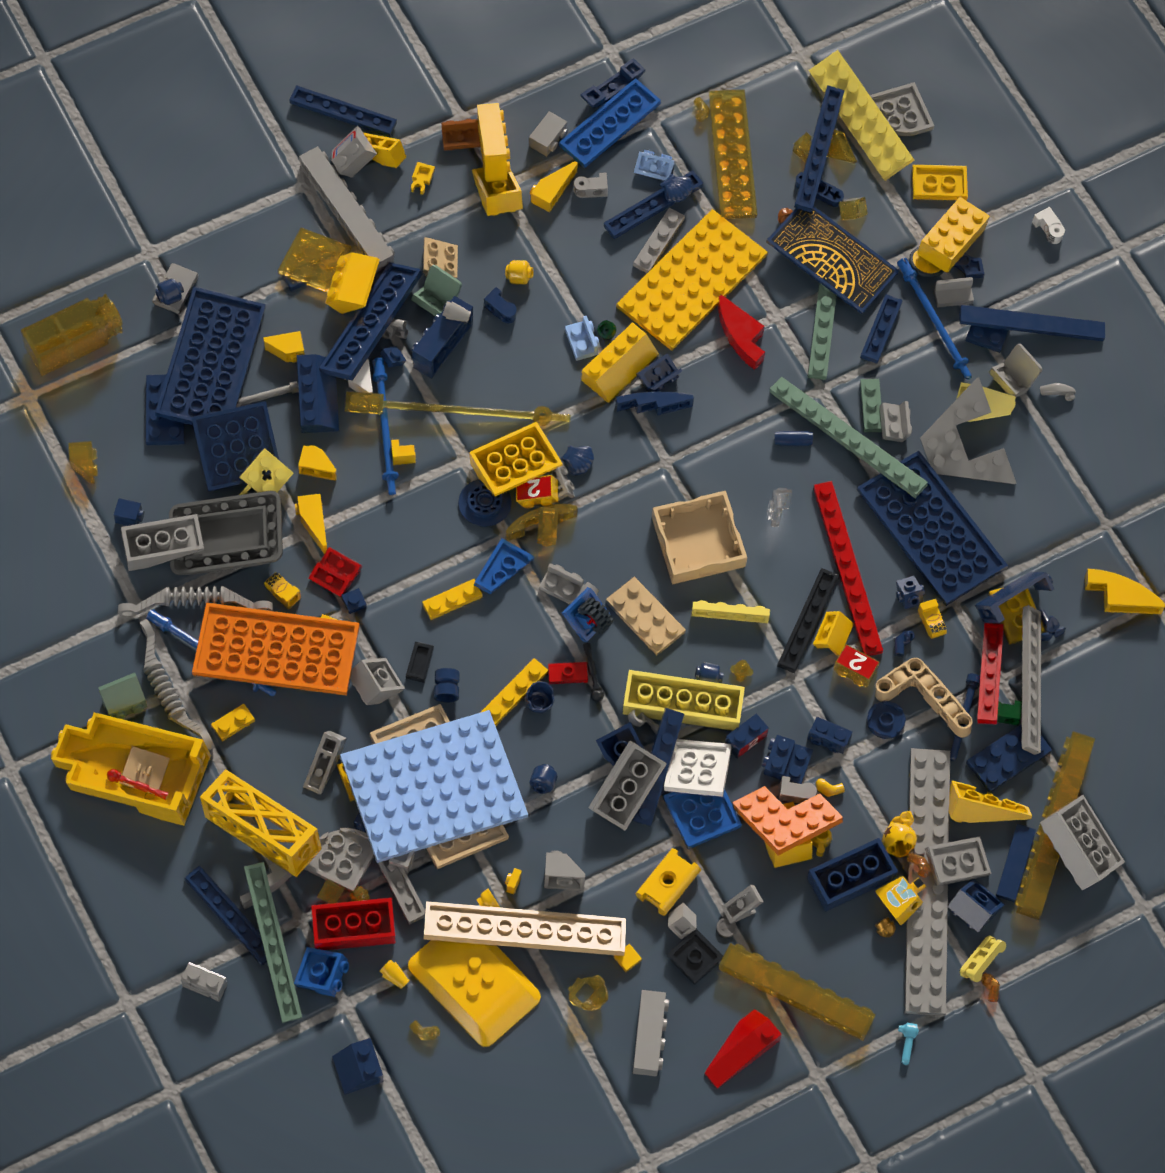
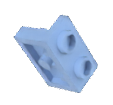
(654, 166)
(582, 339)

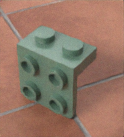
(437, 290)

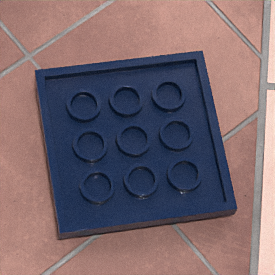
(231, 442)

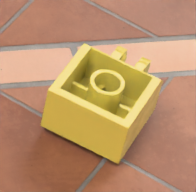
(265, 462)

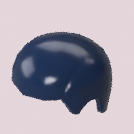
(540, 697)

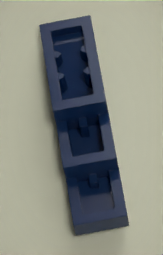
(660, 401)

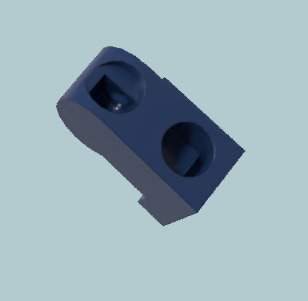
(499, 307)

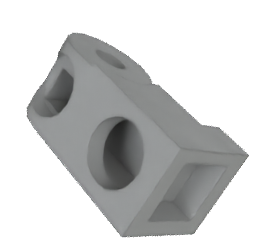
(591, 187)
(795, 792)

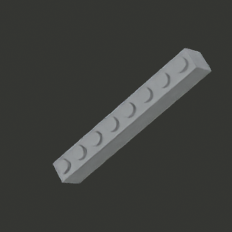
(345, 208)

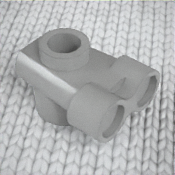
(397, 328)

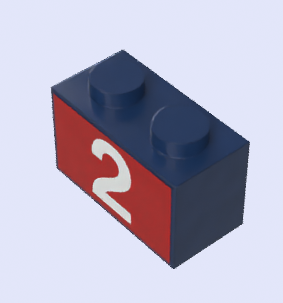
(747, 735)

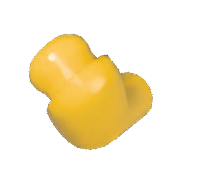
(827, 789)

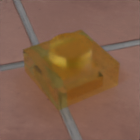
(330, 892)

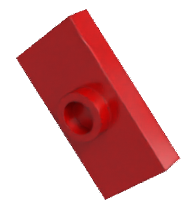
(568, 673)

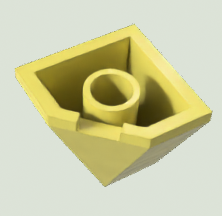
(999, 403)

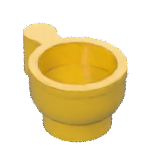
(821, 842)
(487, 899)

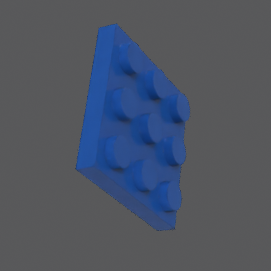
(701, 816)

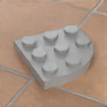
(904, 110)
(343, 857)

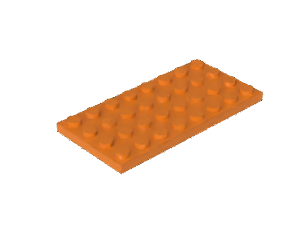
(276, 649)

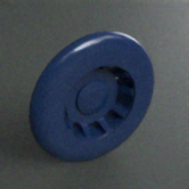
(485, 502)

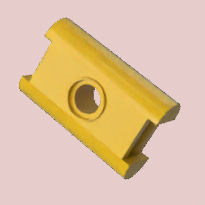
(663, 894)

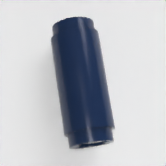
(793, 438)

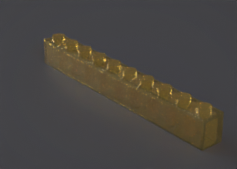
(1045, 857)

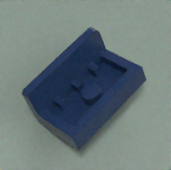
(658, 373)

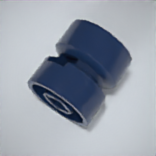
(446, 685)

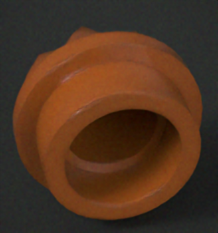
(783, 214)

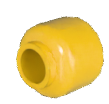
(519, 272)

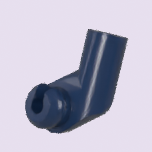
(901, 641)

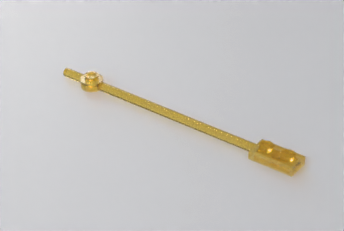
(374, 404)

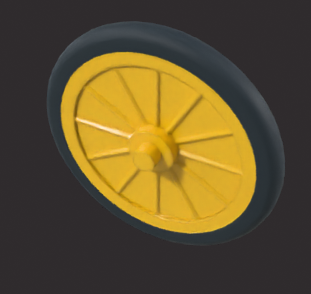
(923, 266)

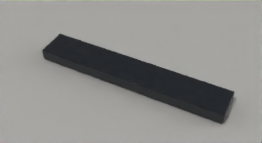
(807, 620)

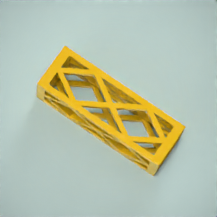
(305, 840)

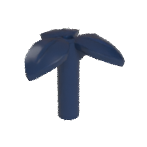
(1052, 626)

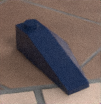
(616, 741)

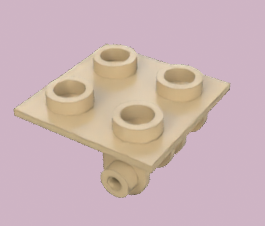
(440, 254)

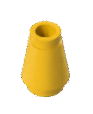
(394, 974)

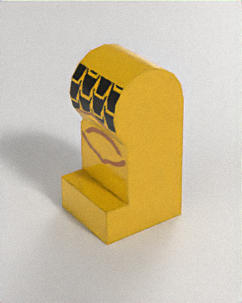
(282, 590)
(932, 618)

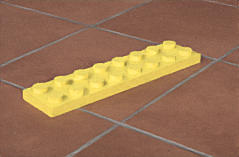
(863, 116)

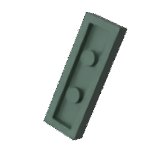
(871, 404)

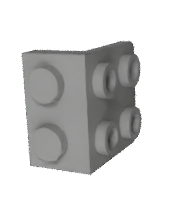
(1017, 371)

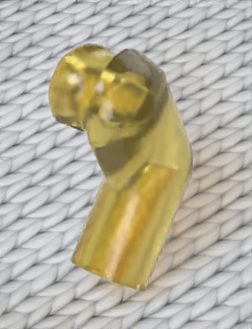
(425, 1033)

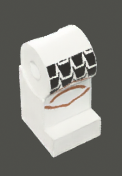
(1050, 225)

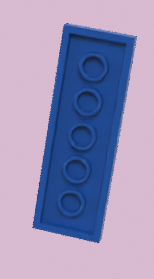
(609, 123)

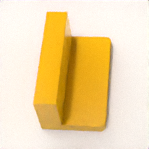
(833, 632)

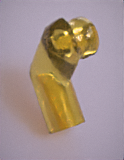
(703, 109)

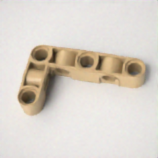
(930, 687)

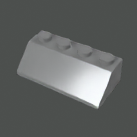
(627, 785)

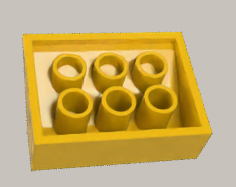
(514, 459)

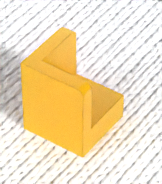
(402, 454)

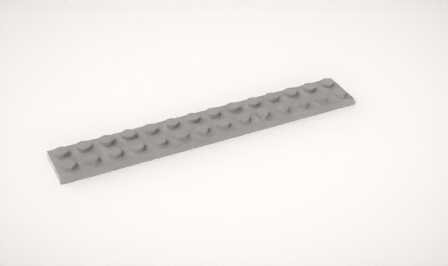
(928, 924)

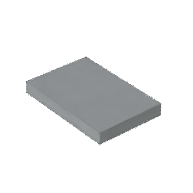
(958, 861)

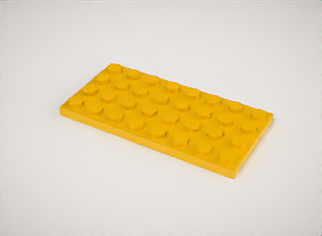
(690, 279)

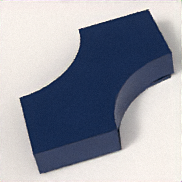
(970, 266)

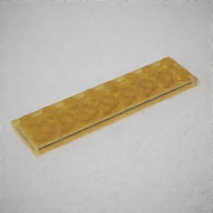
(732, 154)

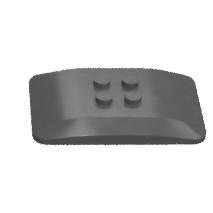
(234, 533)

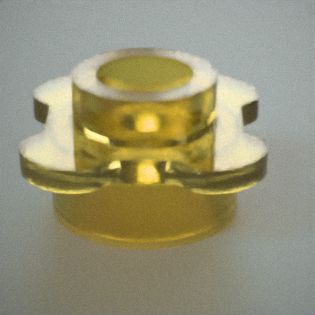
(742, 664)

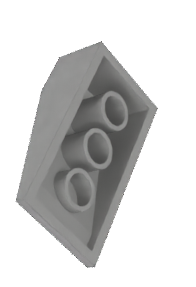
(161, 541)

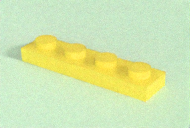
(730, 612)

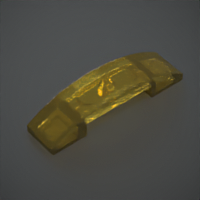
(517, 528)

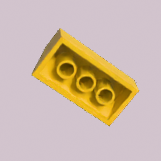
(619, 363)

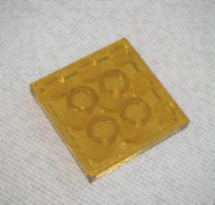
(313, 259)

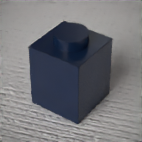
(128, 512)

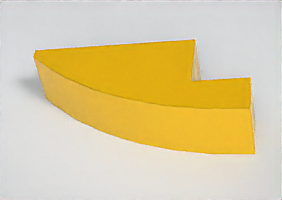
(1122, 593)

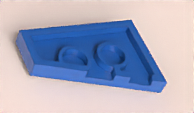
(502, 565)

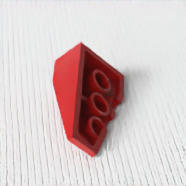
(744, 1045)

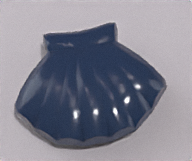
(677, 188)
(578, 459)

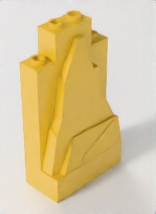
(107, 747)

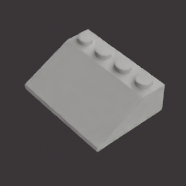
(1082, 842)

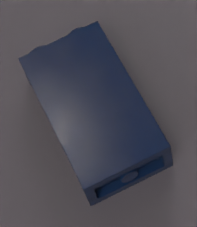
(989, 607)

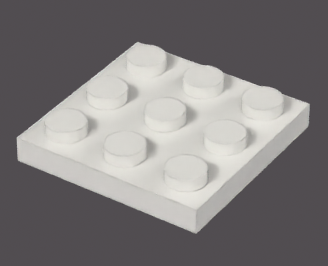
(698, 768)

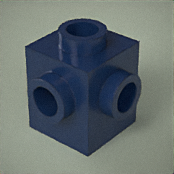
(909, 592)

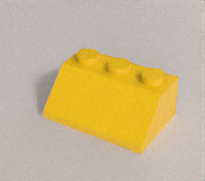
(352, 282)

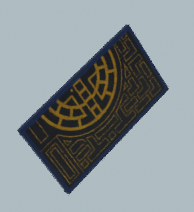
(833, 257)

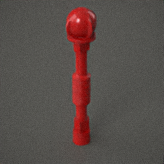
(114, 775)

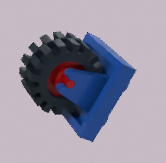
(588, 615)

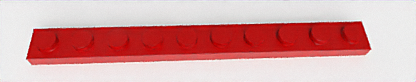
(848, 569)

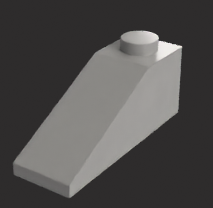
(324, 761)

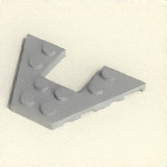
(945, 448)

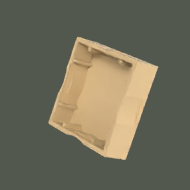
(699, 537)

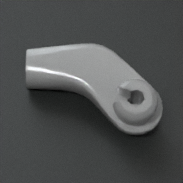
(1058, 389)

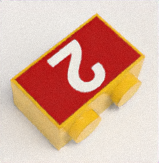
(537, 491)

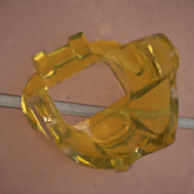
(598, 997)

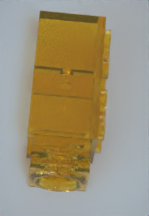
(71, 333)

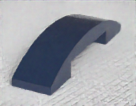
(604, 92)

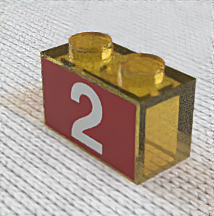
(856, 666)

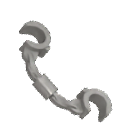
(641, 719)

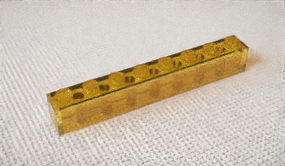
(797, 991)

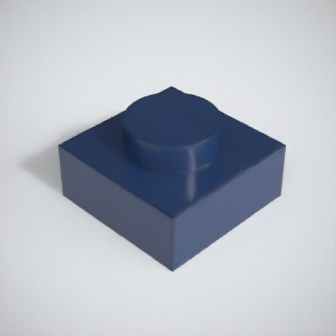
(393, 356)
(354, 601)

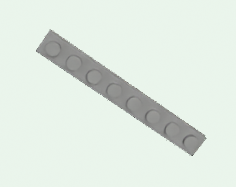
(1031, 680)

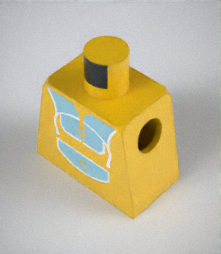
(901, 897)

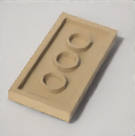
(645, 616)

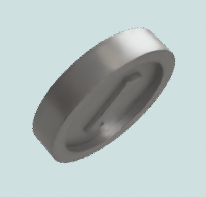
(726, 929)

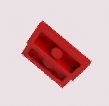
(335, 572)

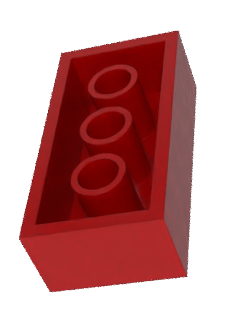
(353, 924)

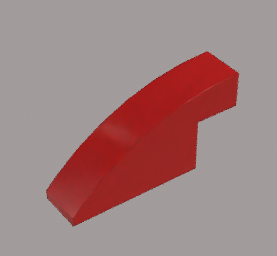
(741, 332)

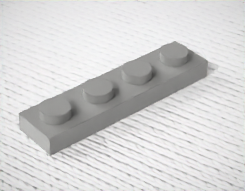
(659, 240)
(403, 891)

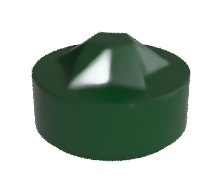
(606, 329)

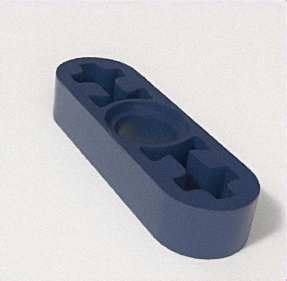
(822, 196)

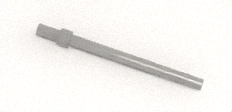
(293, 387)

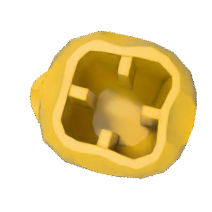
(899, 836)

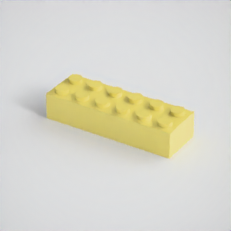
(700, 701)

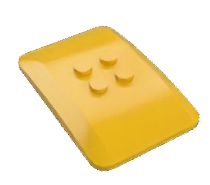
(475, 986)

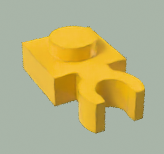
(422, 175)

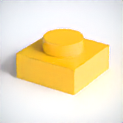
(512, 880)

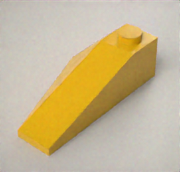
(973, 807)

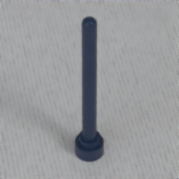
(973, 683)

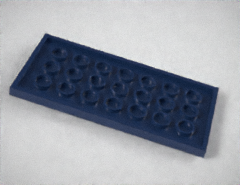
(210, 355)
(934, 532)

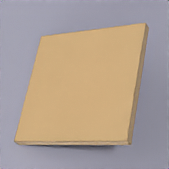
(145, 767)

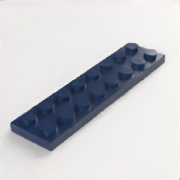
(371, 321)

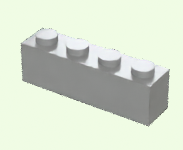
(650, 1033)

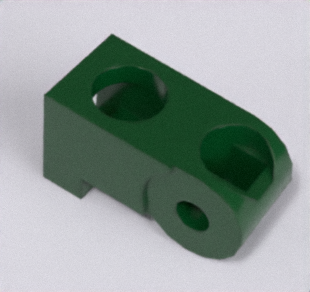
(1009, 713)

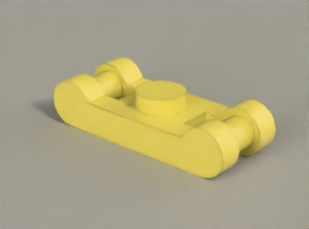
(982, 958)

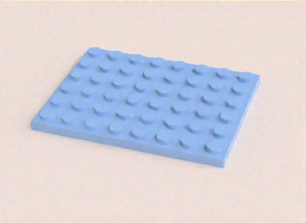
(433, 786)

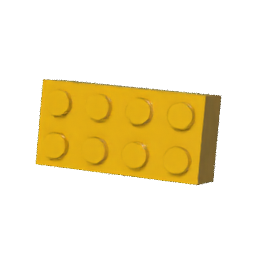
(493, 142)
(953, 235)

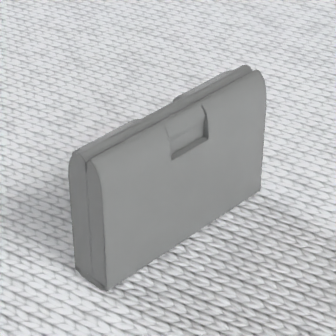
(187, 278)

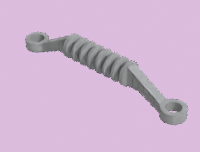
(165, 597)
(165, 692)

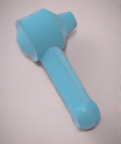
(909, 1031)

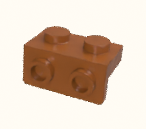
(460, 134)

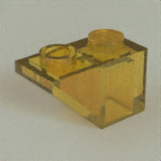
(82, 460)

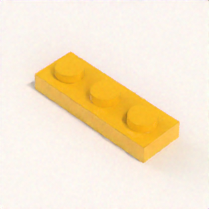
(452, 599)

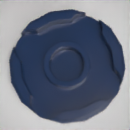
(886, 720)

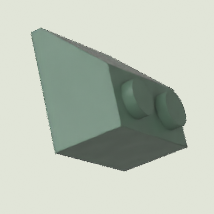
(123, 697)

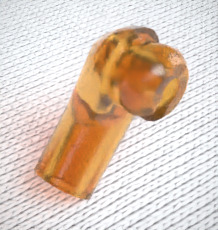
(921, 862)
(992, 985)

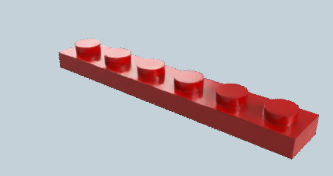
(990, 673)

